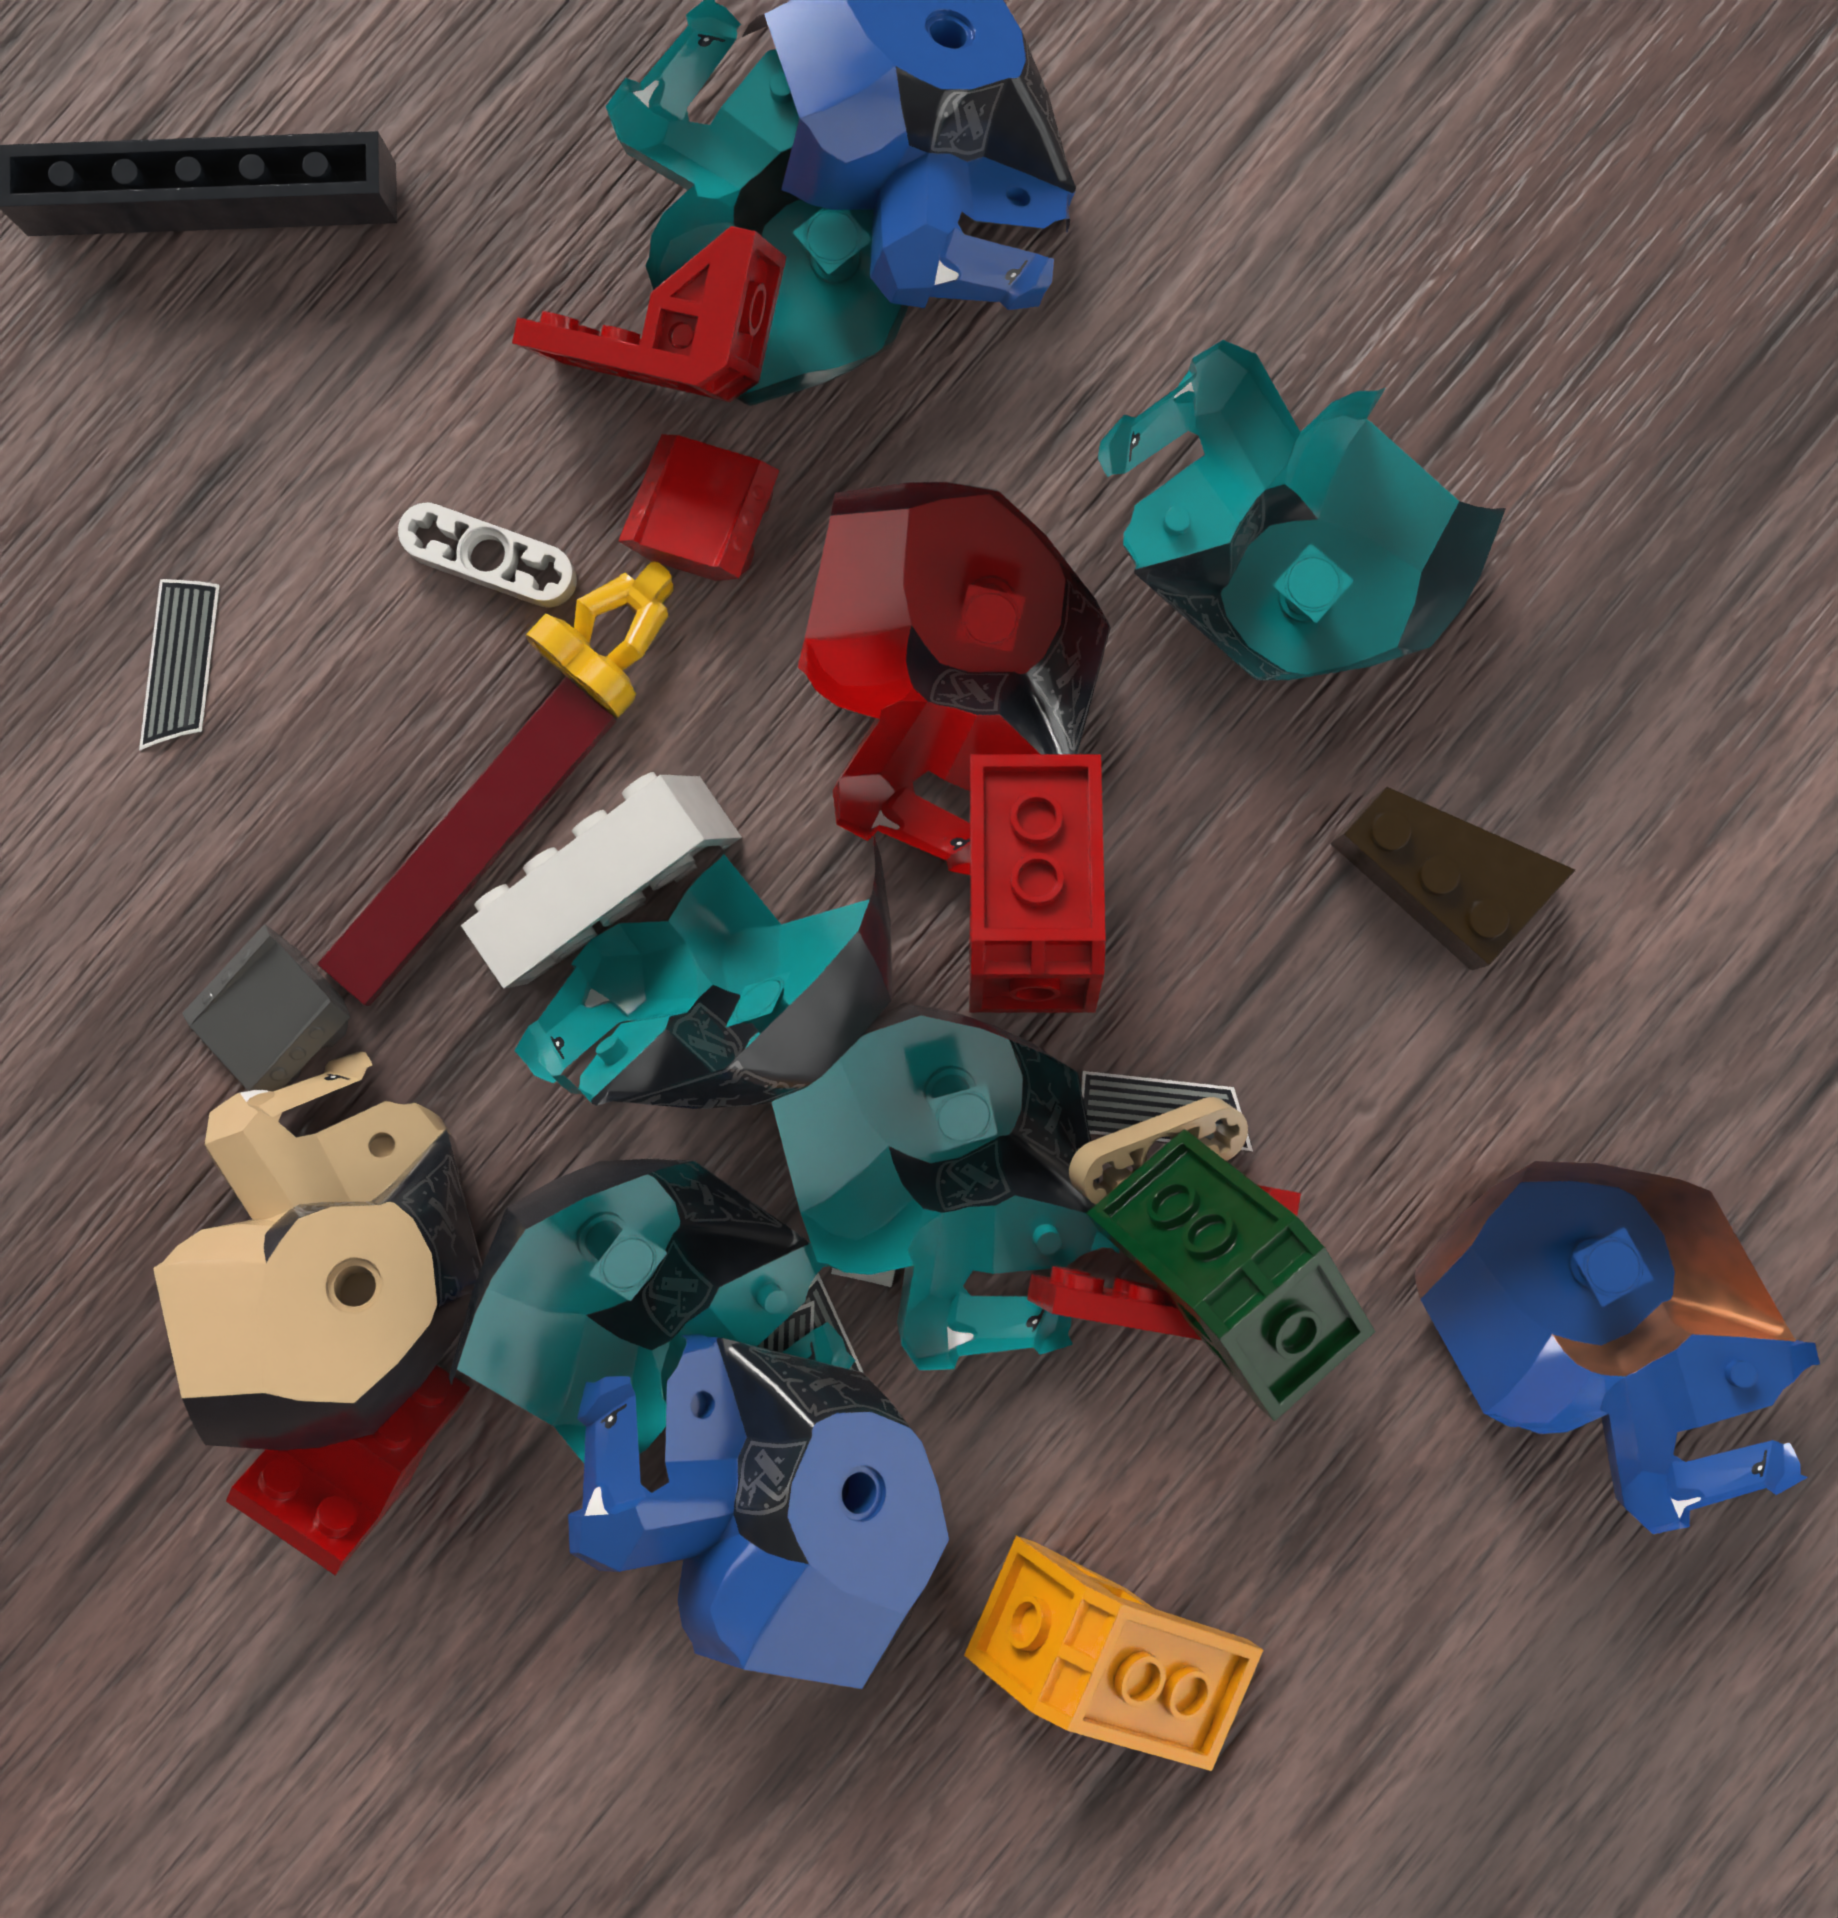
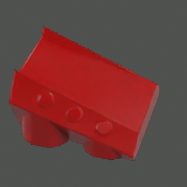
(699, 508)

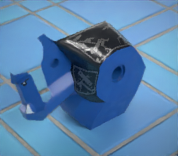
(786, 1498)

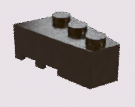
(1449, 874)

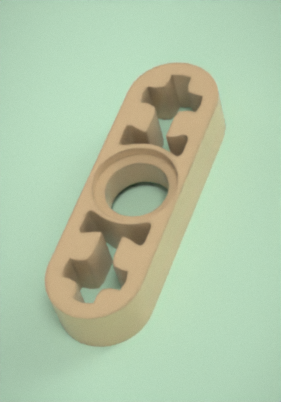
(1133, 1143)

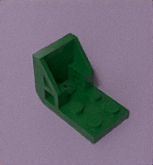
(1236, 1270)

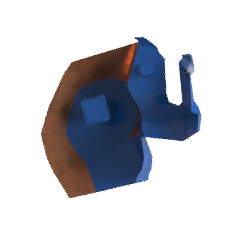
(1622, 1304)

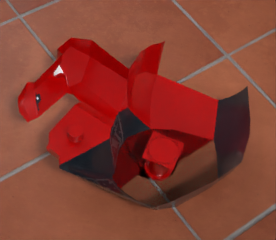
(956, 637)

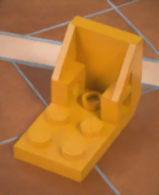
(1108, 1660)

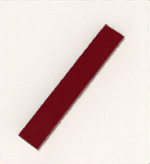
(466, 842)

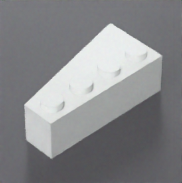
(597, 875)

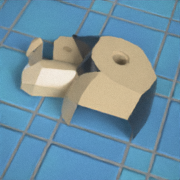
(337, 1285)

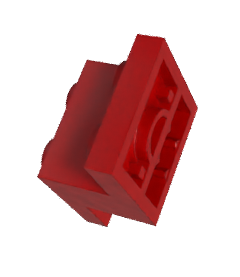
(337, 1493)

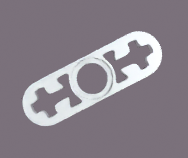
(451, 523)

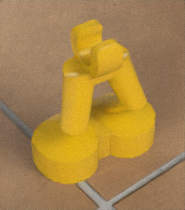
(570, 647)

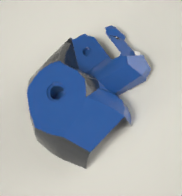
(920, 121)

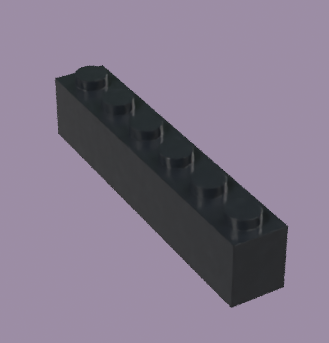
(198, 183)

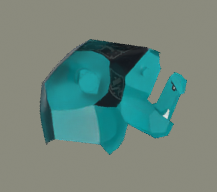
(1292, 541)
(719, 998)
(944, 1158)
(609, 1275)

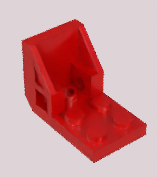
(719, 316)
(1036, 883)
(1129, 1302)

